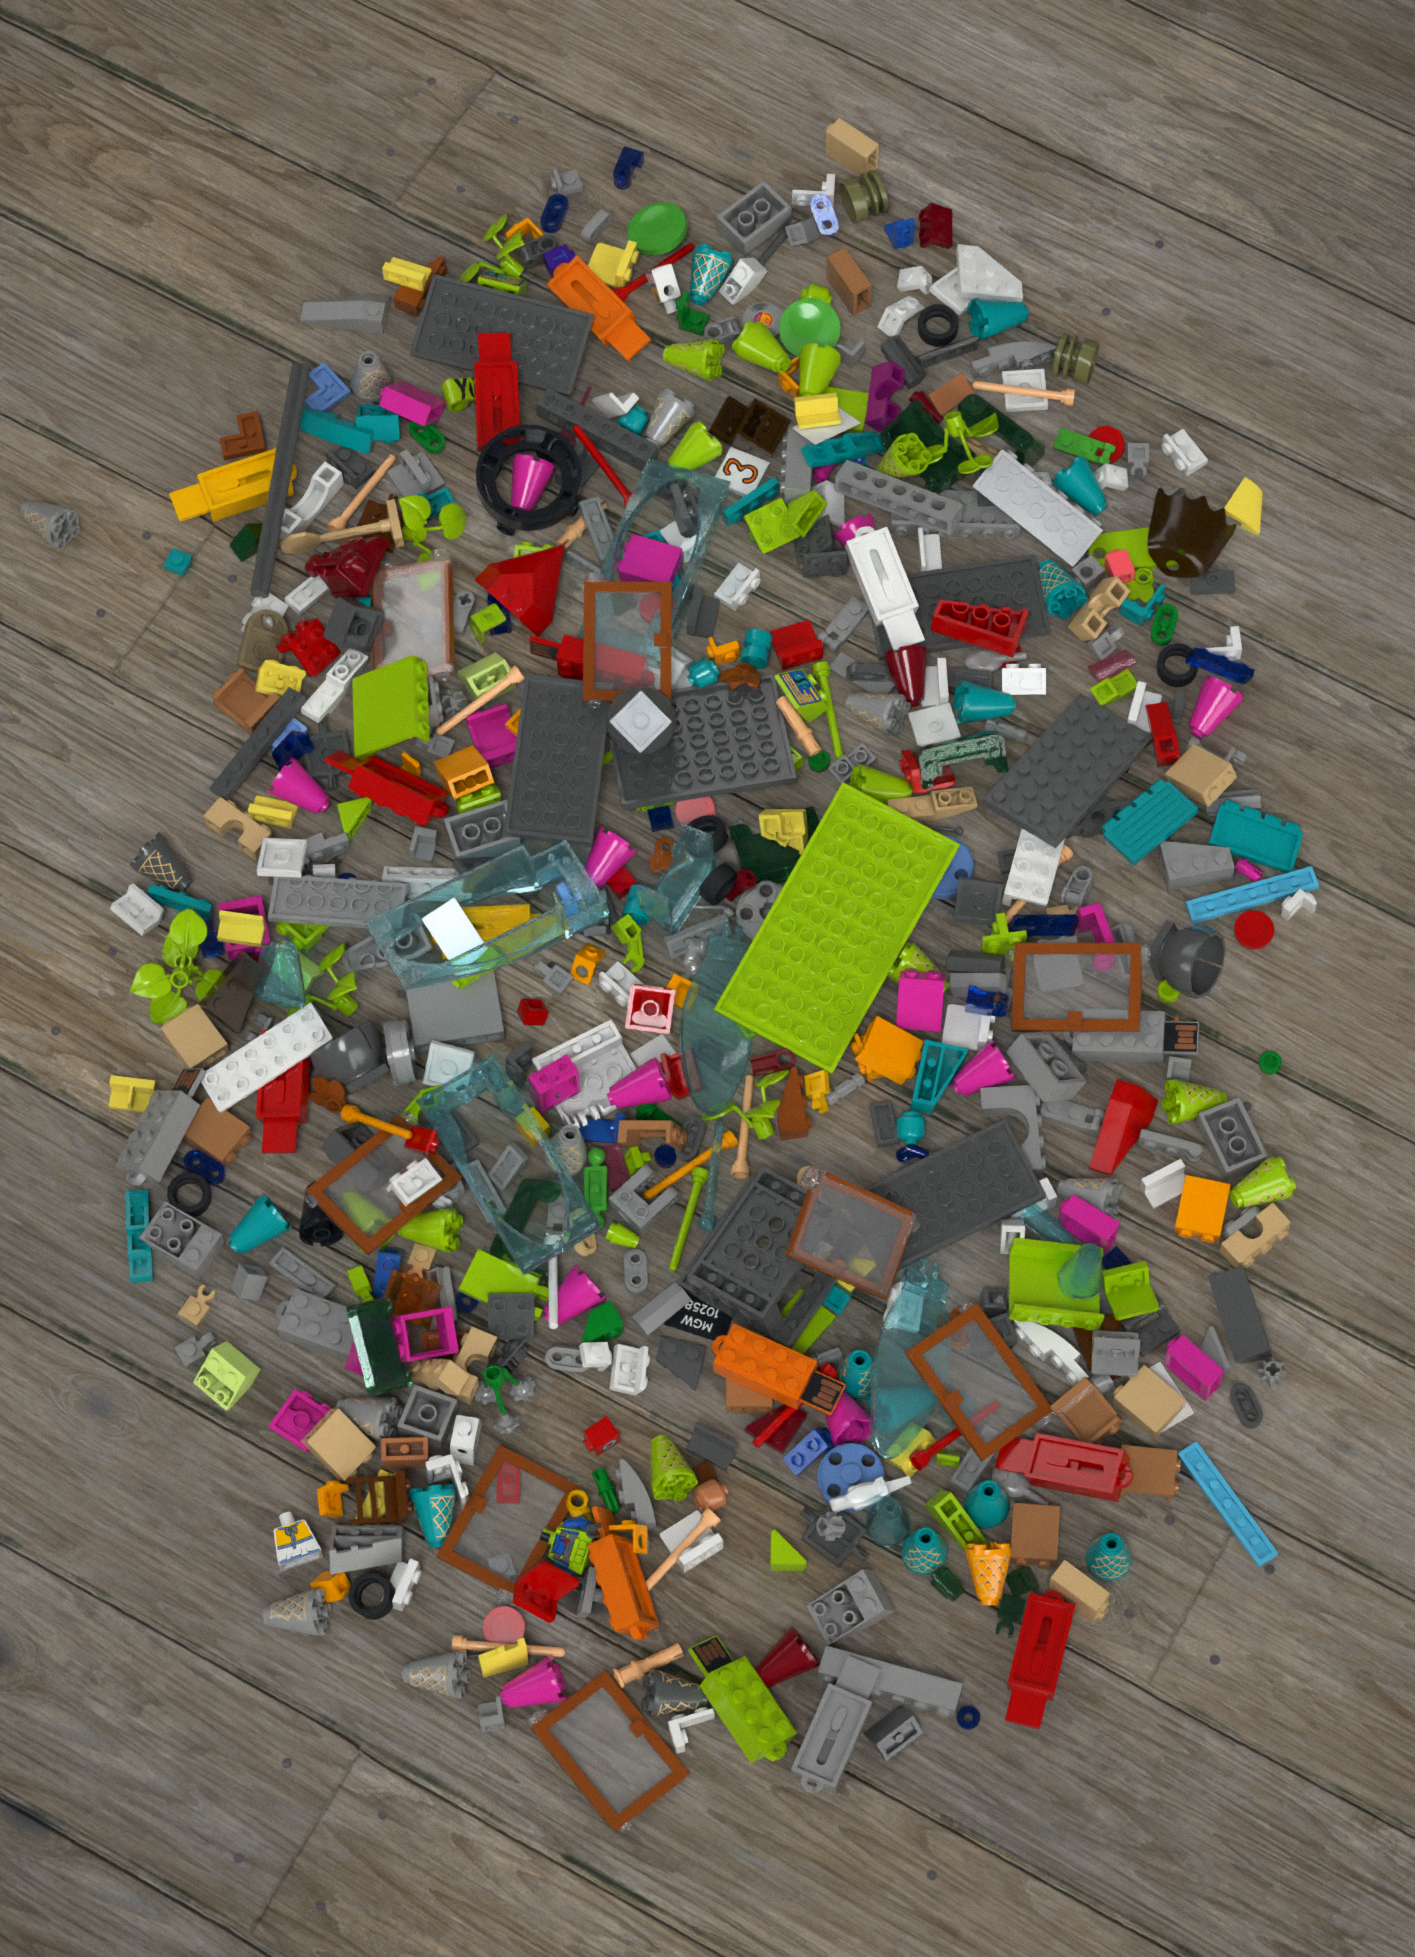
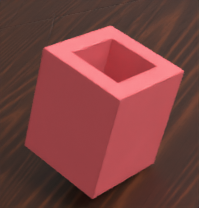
(1119, 564)

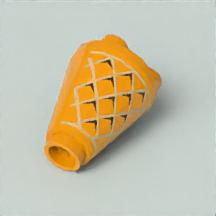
(988, 1569)

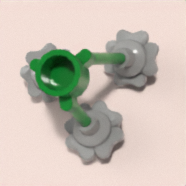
(489, 1392)

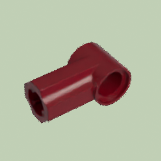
(770, 1063)

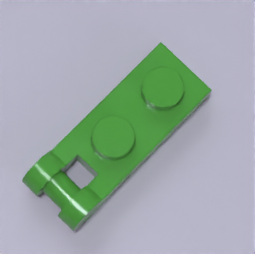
(1077, 444)

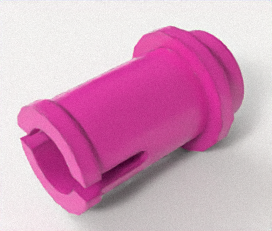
(822, 473)
(1248, 870)

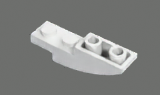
(336, 685)
(1046, 1343)

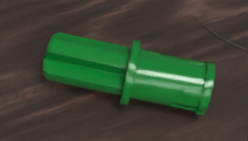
(606, 1490)

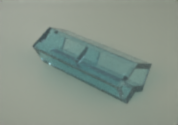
(1045, 1225)

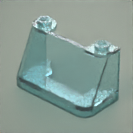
(281, 976)

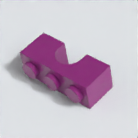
(884, 382)

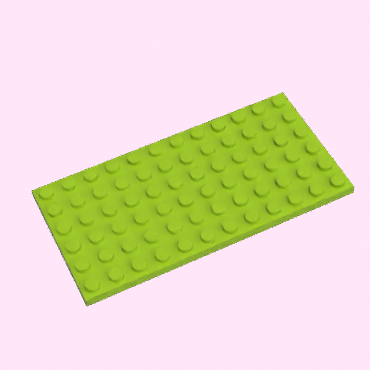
(837, 928)

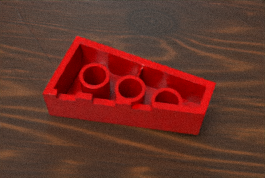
(980, 625)

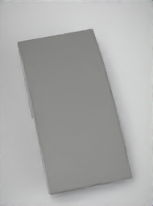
(844, 765)

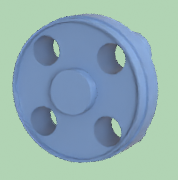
(960, 866)
(849, 1471)

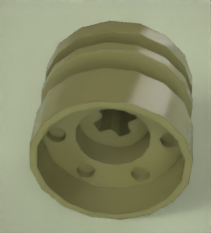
(860, 197)
(1075, 358)

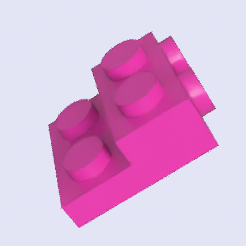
(298, 1417)

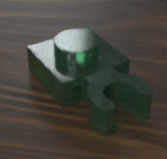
(1011, 1612)

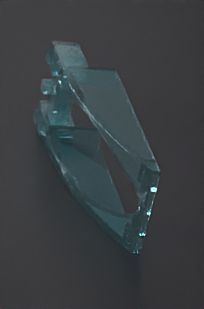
(711, 496)
(501, 876)
(461, 1090)

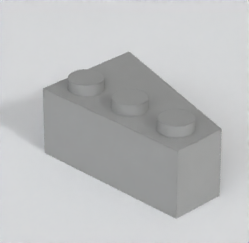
(1194, 864)
(364, 1546)

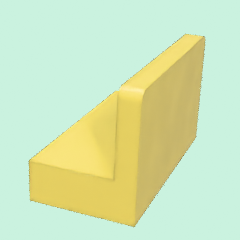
(406, 273)
(816, 410)
(273, 812)
(241, 928)

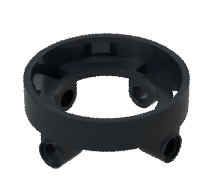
(548, 446)

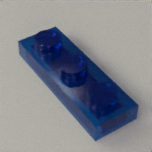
(1220, 665)
(1045, 924)

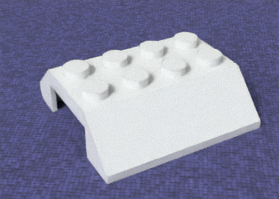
(600, 1064)

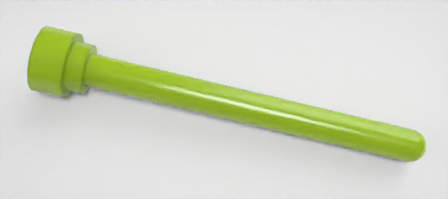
(821, 671)
(699, 1178)

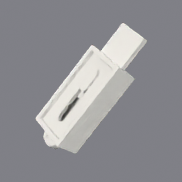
(885, 585)

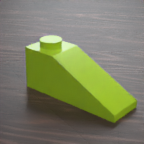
(954, 1519)

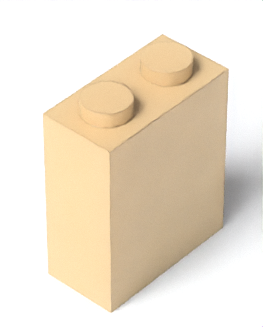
(851, 147)
(1201, 775)
(194, 1038)
(1148, 1402)
(338, 1444)
(1079, 1589)

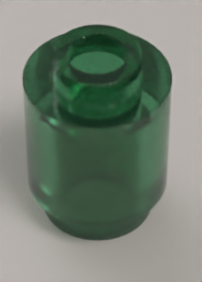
(947, 1584)

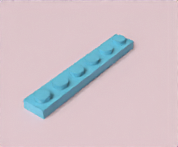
(1251, 895)
(1227, 1504)

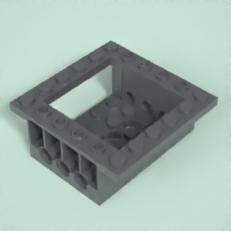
(752, 1292)

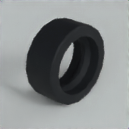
(942, 311)
(1172, 679)
(712, 823)
(718, 884)
(190, 1178)
(358, 1587)

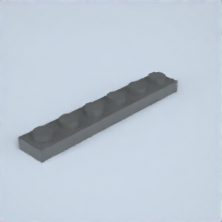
(258, 744)

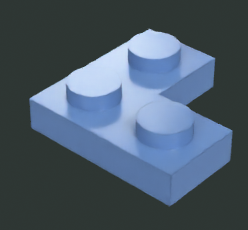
(330, 391)

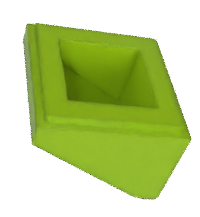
(948, 1458)

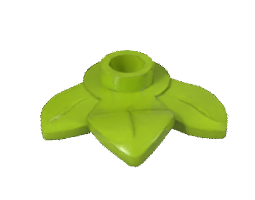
(1141, 589)

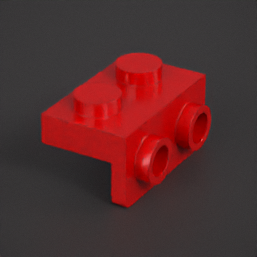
(673, 1070)

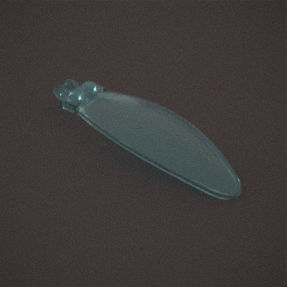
(710, 1045)
(898, 1394)

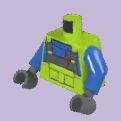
(570, 1545)

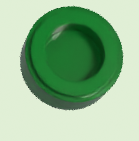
(819, 762)
(1270, 1062)

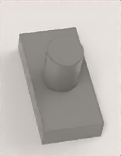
(508, 1166)
(589, 1594)

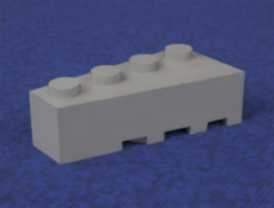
(796, 471)

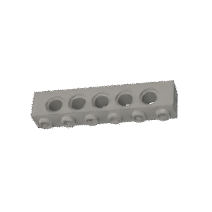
(898, 497)

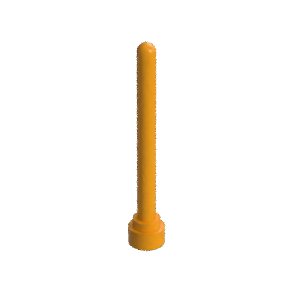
(352, 1114)
(728, 1142)

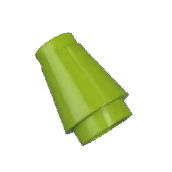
(622, 1236)

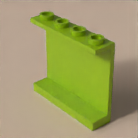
(390, 706)
(1035, 1290)

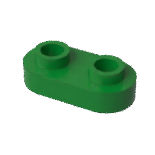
(427, 437)
(1164, 626)

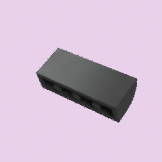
(1240, 1316)

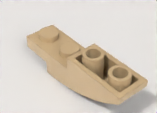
(936, 805)

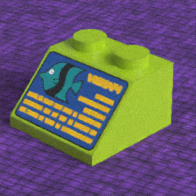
(505, 283)
(803, 694)

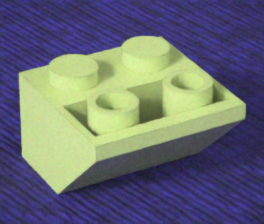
(484, 675)
(226, 1375)

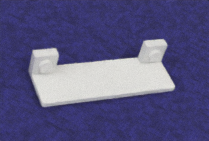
(1032, 870)
(266, 1057)

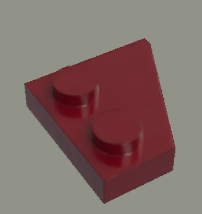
(783, 1436)

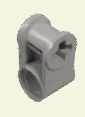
(725, 330)
(463, 611)
(1078, 887)

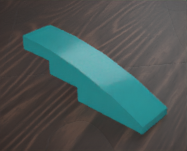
(335, 430)
(838, 450)
(136, 1222)

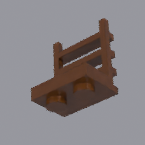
(395, 1498)

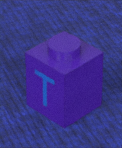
(557, 256)

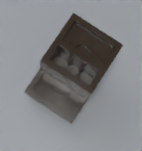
(749, 426)

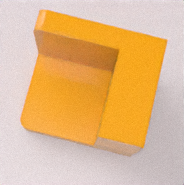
(681, 986)
(334, 1585)

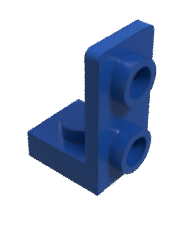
(900, 233)
(602, 1130)
(387, 1260)
(809, 1450)

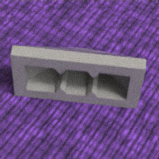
(1213, 1349)

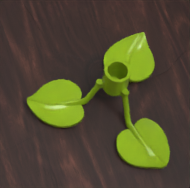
(508, 263)
(956, 427)
(416, 511)
(151, 978)
(339, 993)
(172, 1004)
(763, 1113)

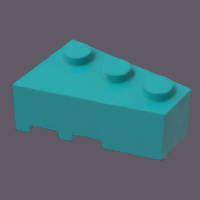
(935, 1074)

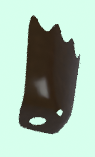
(1186, 526)

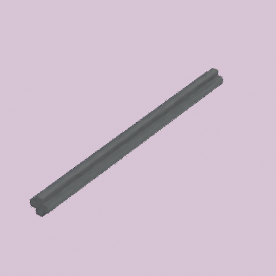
(280, 480)

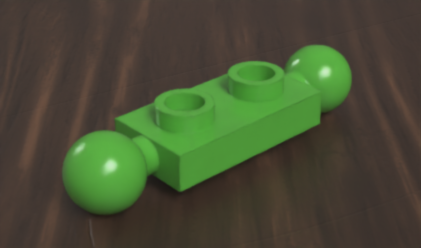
(596, 1183)

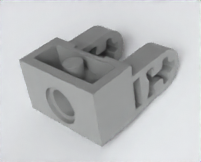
(634, 1209)

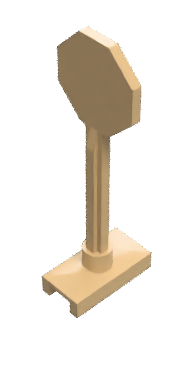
(306, 541)

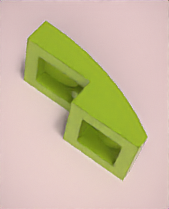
(1114, 689)

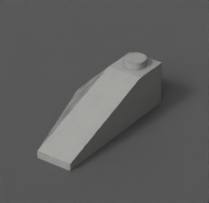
(354, 312)
(367, 955)

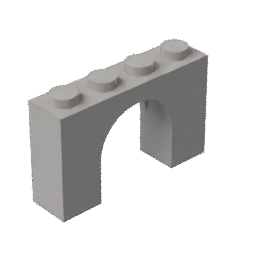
(1021, 1104)

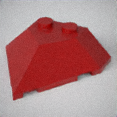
(526, 586)

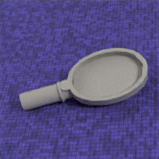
(990, 661)
(1016, 1486)

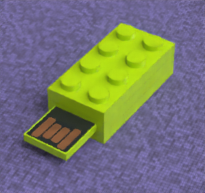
(742, 1702)

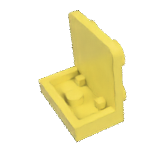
(613, 263)

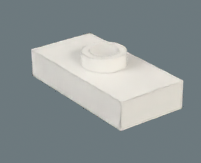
(306, 594)

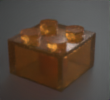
(412, 1295)

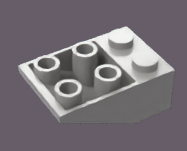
(183, 1240)
(850, 1607)

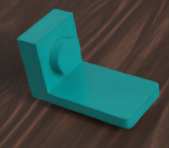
(1134, 612)

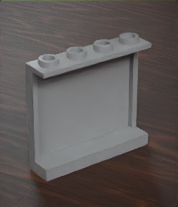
(456, 1014)

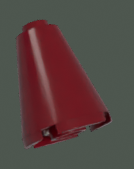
(908, 671)
(786, 1659)

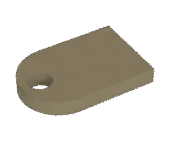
(260, 640)

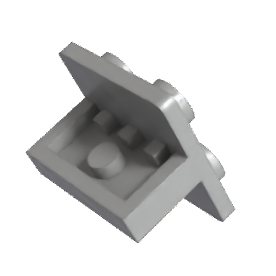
(415, 475)
(1115, 1353)

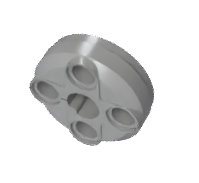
(757, 906)
(400, 1052)

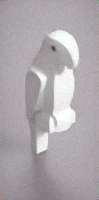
(867, 1494)

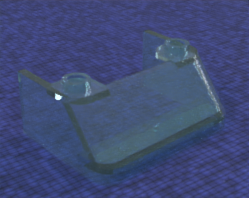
(679, 887)

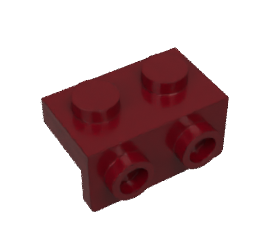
(935, 226)

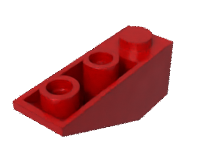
(1163, 734)
(423, 1141)

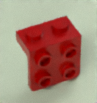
(796, 645)
(309, 646)
(912, 774)
(542, 1588)

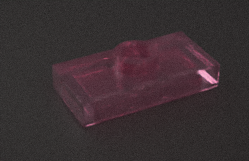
(1112, 665)
(617, 1169)

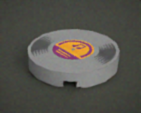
(765, 313)

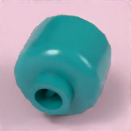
(634, 420)
(703, 673)
(910, 1127)

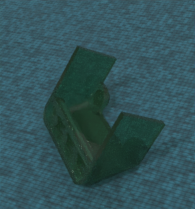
(520, 1211)
(377, 1346)

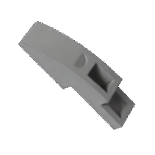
(1016, 354)
(319, 849)
(635, 1498)

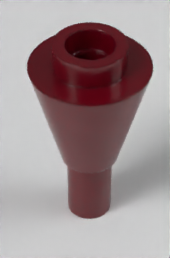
(928, 407)
(744, 881)

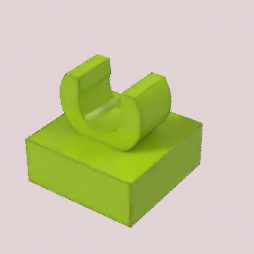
(635, 1160)

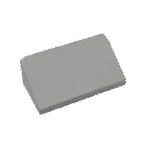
(582, 562)

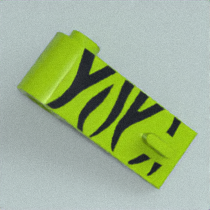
(458, 393)

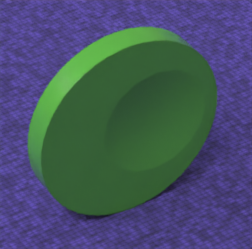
(658, 228)
(808, 322)

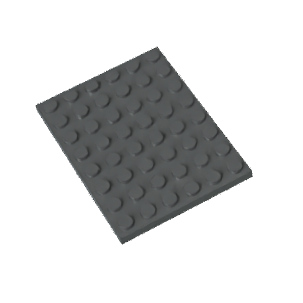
(719, 747)

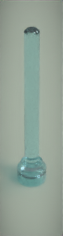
(707, 1220)

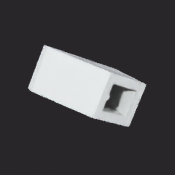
(742, 280)

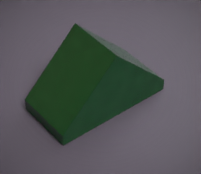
(247, 541)

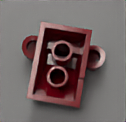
(349, 567)

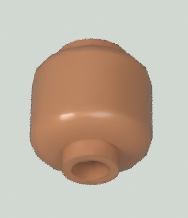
(710, 1495)

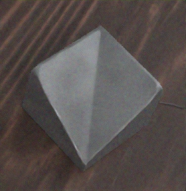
(993, 1301)

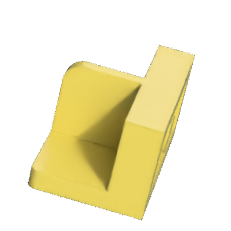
(130, 1093)

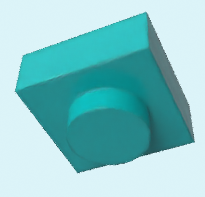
(177, 562)
(838, 1299)

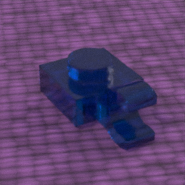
(211, 946)

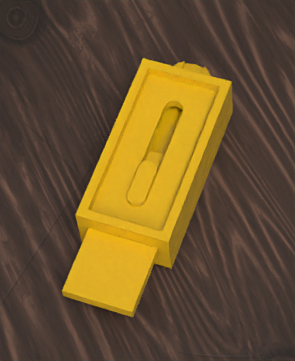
(229, 489)
(495, 920)

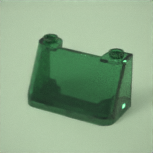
(1028, 446)
(941, 473)
(934, 755)
(767, 857)

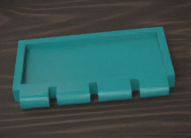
(1150, 822)
(1256, 838)

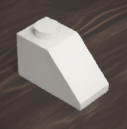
(1010, 1228)

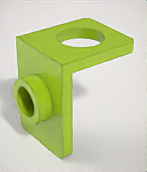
(486, 620)

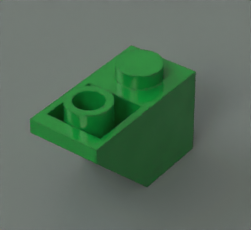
(603, 1324)

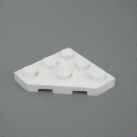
(984, 277)

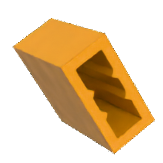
(463, 772)
(889, 1051)
(1202, 1209)

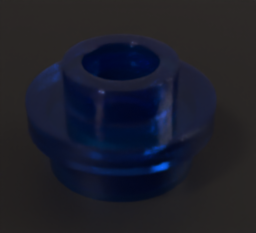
(968, 1710)

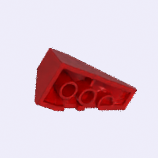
(1125, 1117)

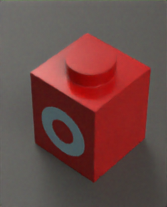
(601, 1436)

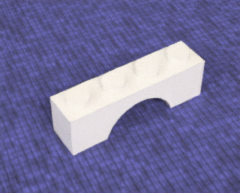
(322, 489)

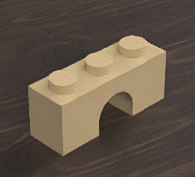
(1106, 596)
(226, 816)
(1243, 1250)
(476, 1347)
(437, 1374)

